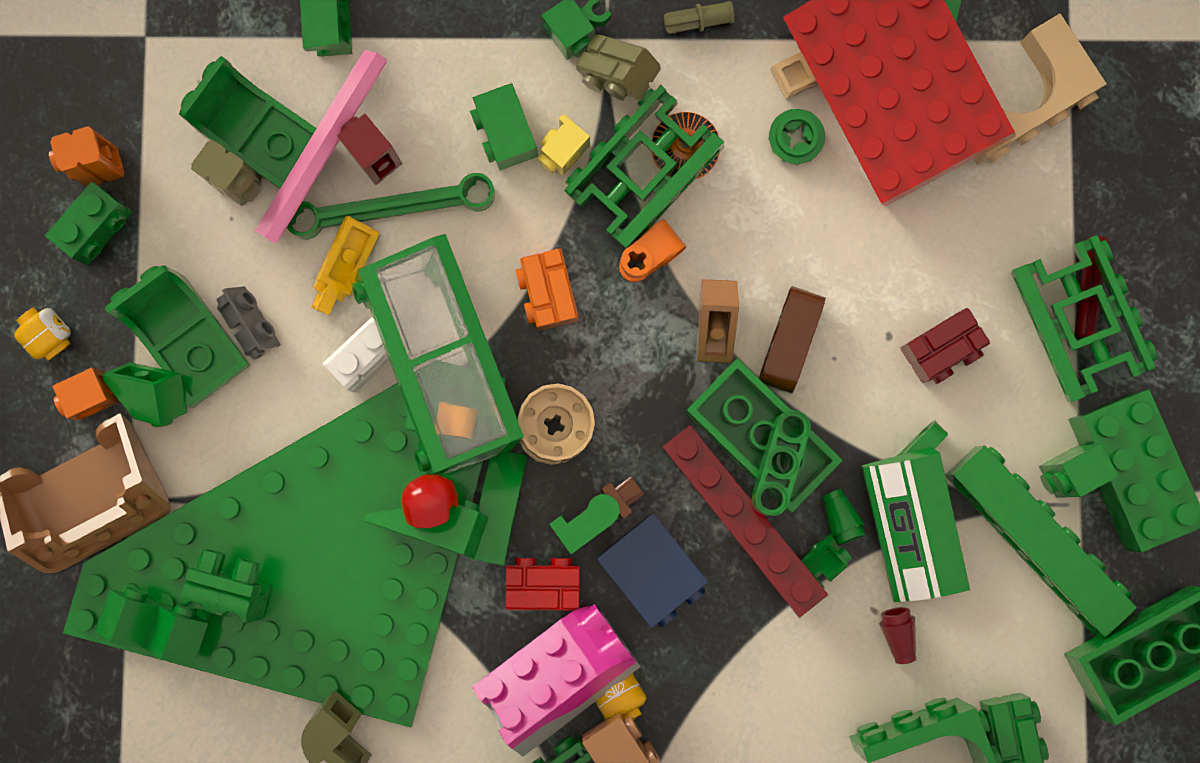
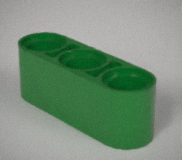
(794, 450)

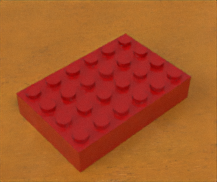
(900, 88)

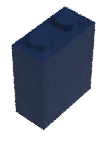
(653, 571)

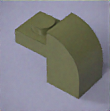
(328, 733)

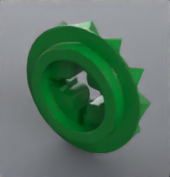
(812, 133)

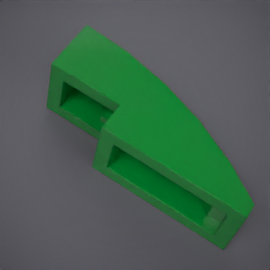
(500, 504)

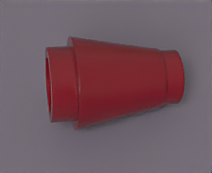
(900, 634)

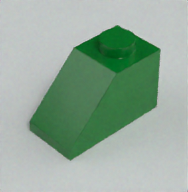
(148, 392)

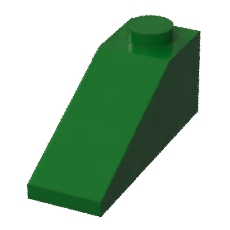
(459, 534)

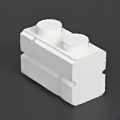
(358, 357)

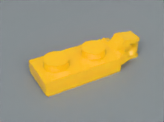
(339, 269)

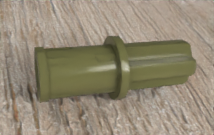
(699, 17)

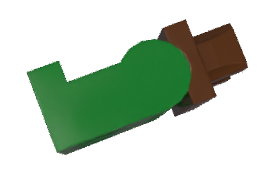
(599, 515)

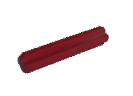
(1088, 308)

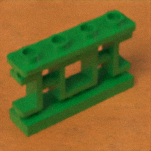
(665, 187)
(1054, 330)

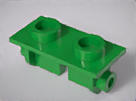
(826, 559)

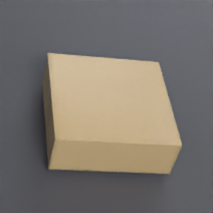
(793, 76)

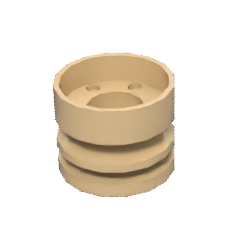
(574, 418)

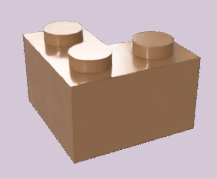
(618, 742)

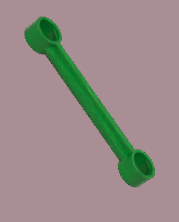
(394, 205)

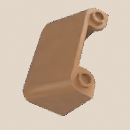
(83, 502)

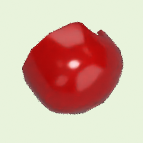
(428, 500)

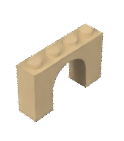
(1067, 79)

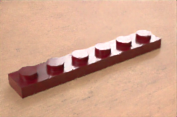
(744, 523)

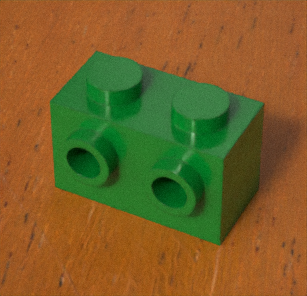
(89, 224)

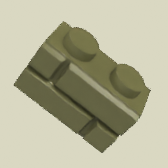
(617, 67)
(227, 173)

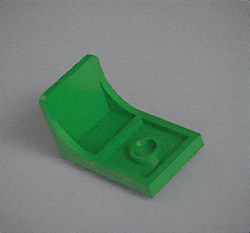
(246, 121)
(179, 331)
(936, 721)

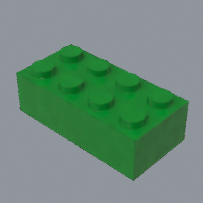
(739, 416)
(1153, 493)
(1141, 657)

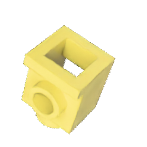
(563, 146)

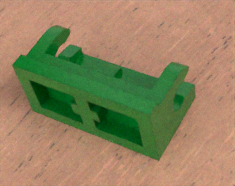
(326, 27)

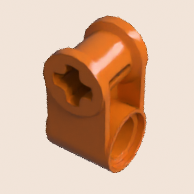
(654, 248)

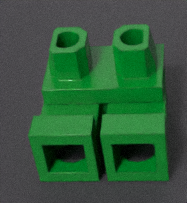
(225, 593)

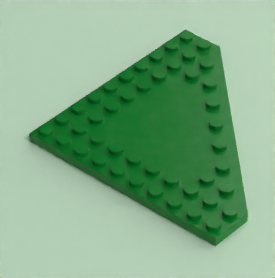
(346, 597)

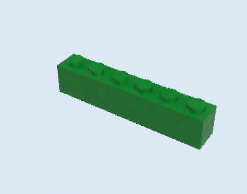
(1041, 541)

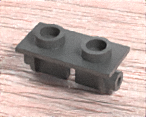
(240, 307)

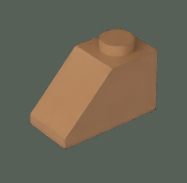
(717, 320)

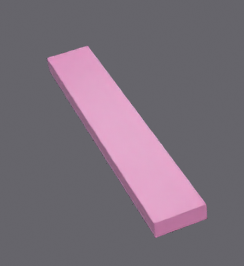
(320, 146)

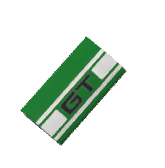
(916, 526)

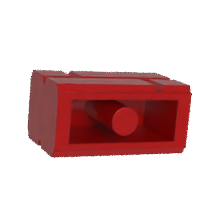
(542, 586)

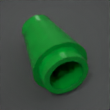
(842, 517)

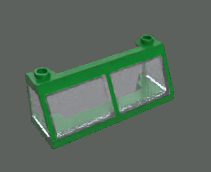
(439, 356)

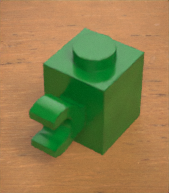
(572, 27)

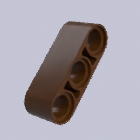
(792, 339)

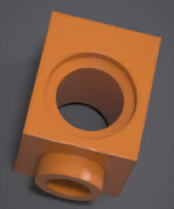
(83, 395)

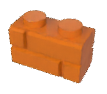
(86, 157)
(548, 290)

